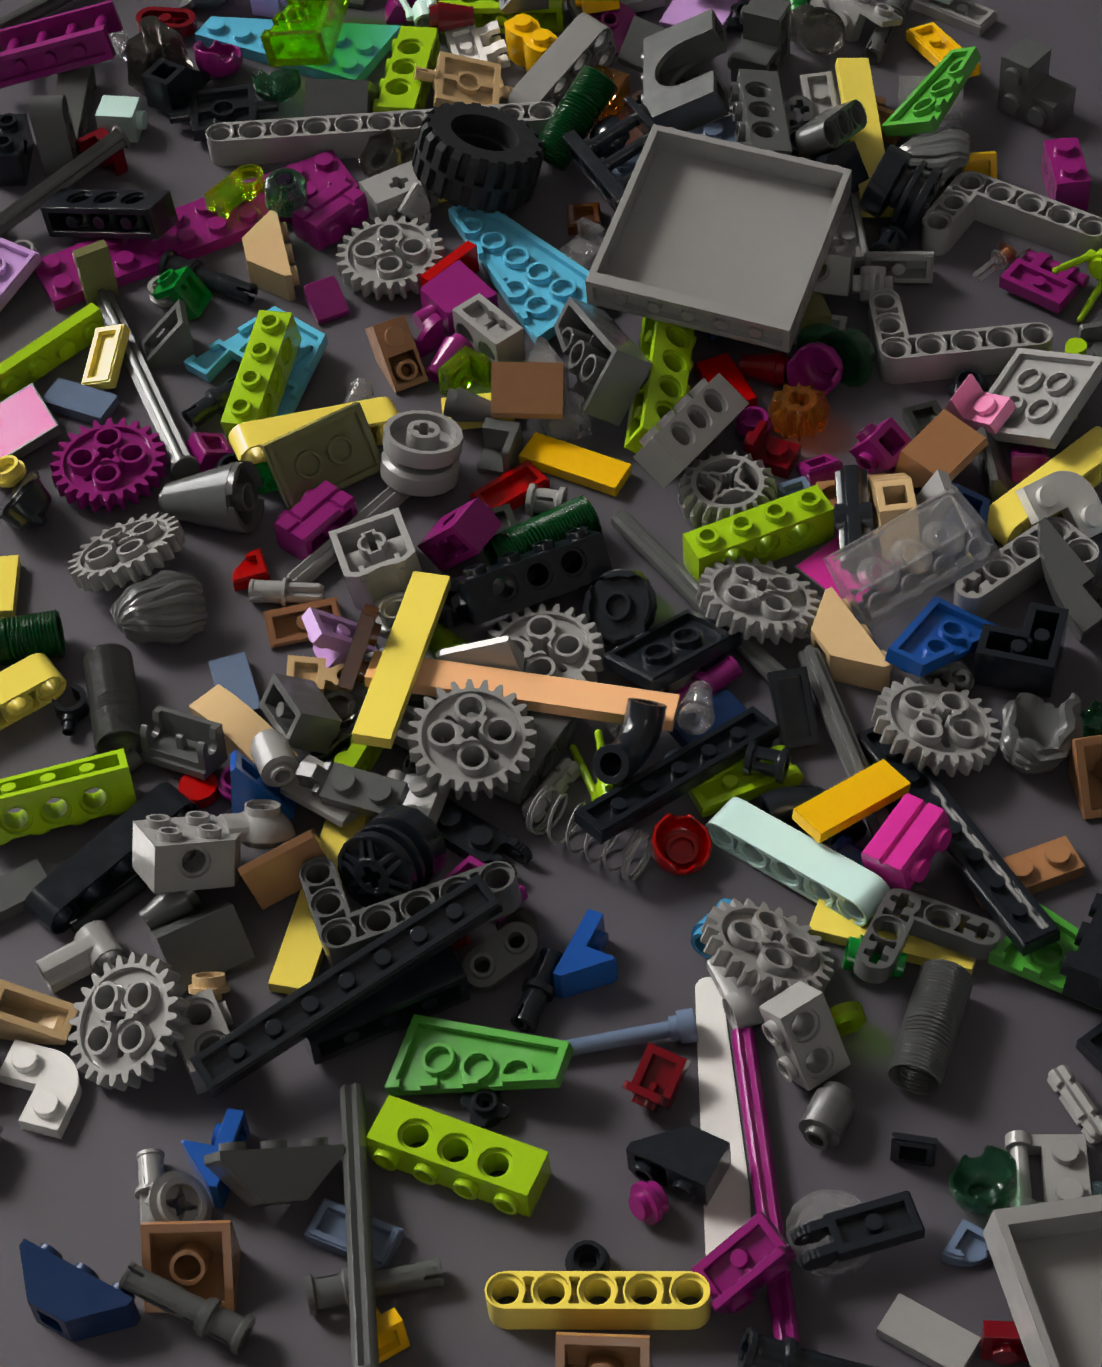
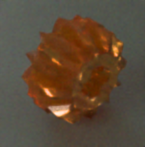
(799, 411)

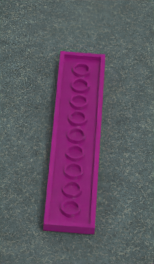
(191, 237)

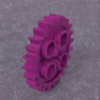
(109, 465)

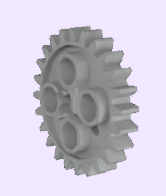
(388, 256)
(126, 552)
(757, 600)
(556, 643)
(936, 726)
(471, 739)
(764, 948)
(128, 1021)

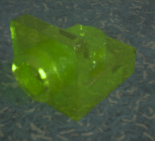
(464, 369)

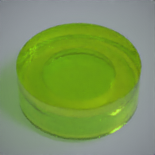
(848, 1017)

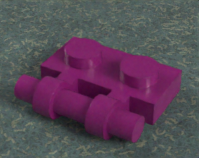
(1036, 282)

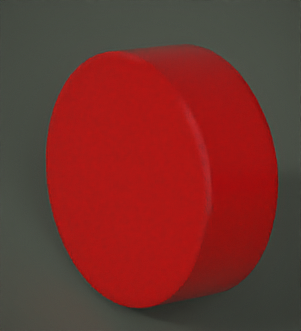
(200, 791)

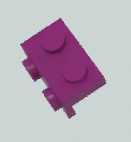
(745, 1263)

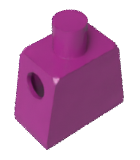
(448, 291)

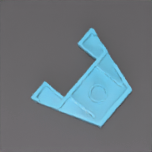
(222, 352)

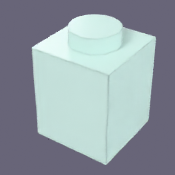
(124, 112)

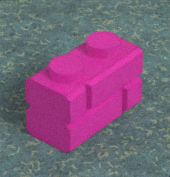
(908, 842)

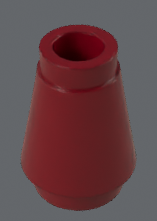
(450, 16)
(765, 367)

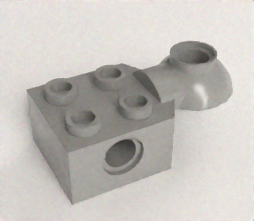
(377, 563)
(203, 847)

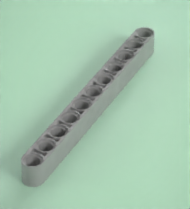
(345, 134)

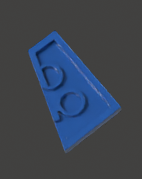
(936, 638)

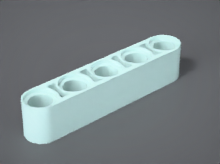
(797, 860)

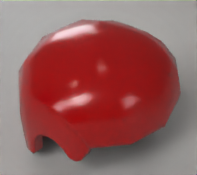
(680, 844)

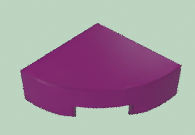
(431, 335)

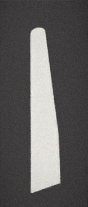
(720, 1115)

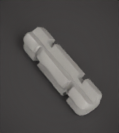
(566, 774)
(1076, 1102)

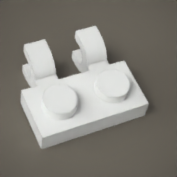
(470, 41)

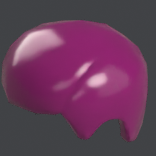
(219, 59)
(815, 365)

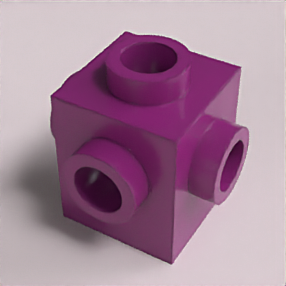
(880, 446)

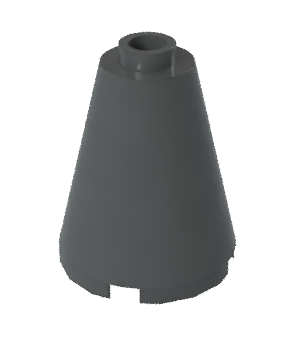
(217, 498)

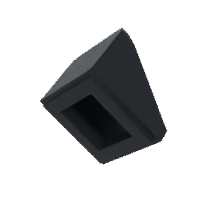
(913, 1149)

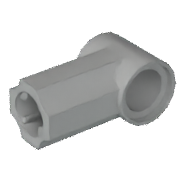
(86, 954)
(738, 1003)

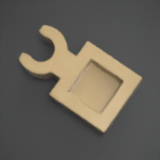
(315, 669)

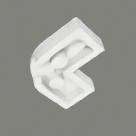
(1064, 493)
(53, 1083)

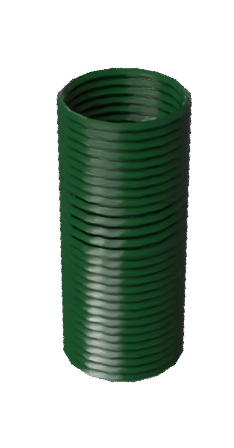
(590, 94)
(547, 525)
(38, 632)

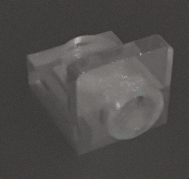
(586, 244)

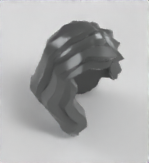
(941, 149)
(161, 609)
(1038, 734)

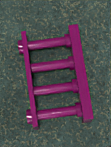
(58, 43)

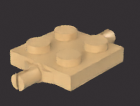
(464, 80)

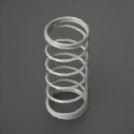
(547, 820)

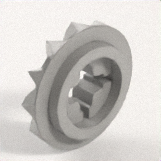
(189, 1195)

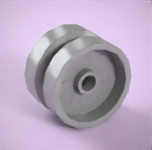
(421, 453)

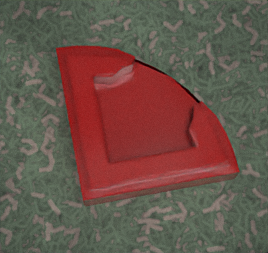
(251, 568)

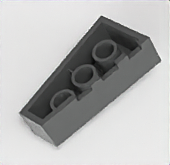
(602, 358)

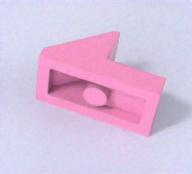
(980, 407)

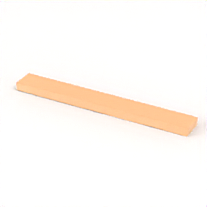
(538, 691)

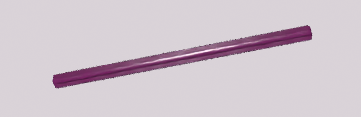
(763, 1170)

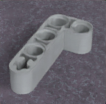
(580, 44)
(1018, 569)

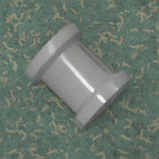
(542, 499)

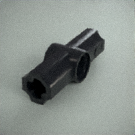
(853, 507)

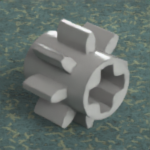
(869, 280)

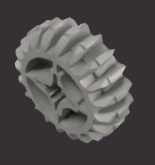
(724, 487)

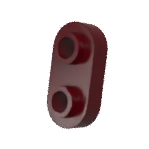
(179, 19)

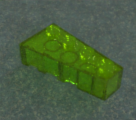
(304, 32)

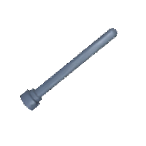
(678, 1027)

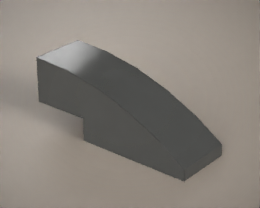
(1068, 581)

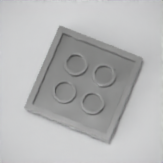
(1047, 394)

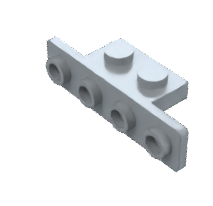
(856, 11)

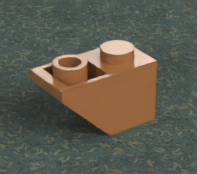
(397, 353)

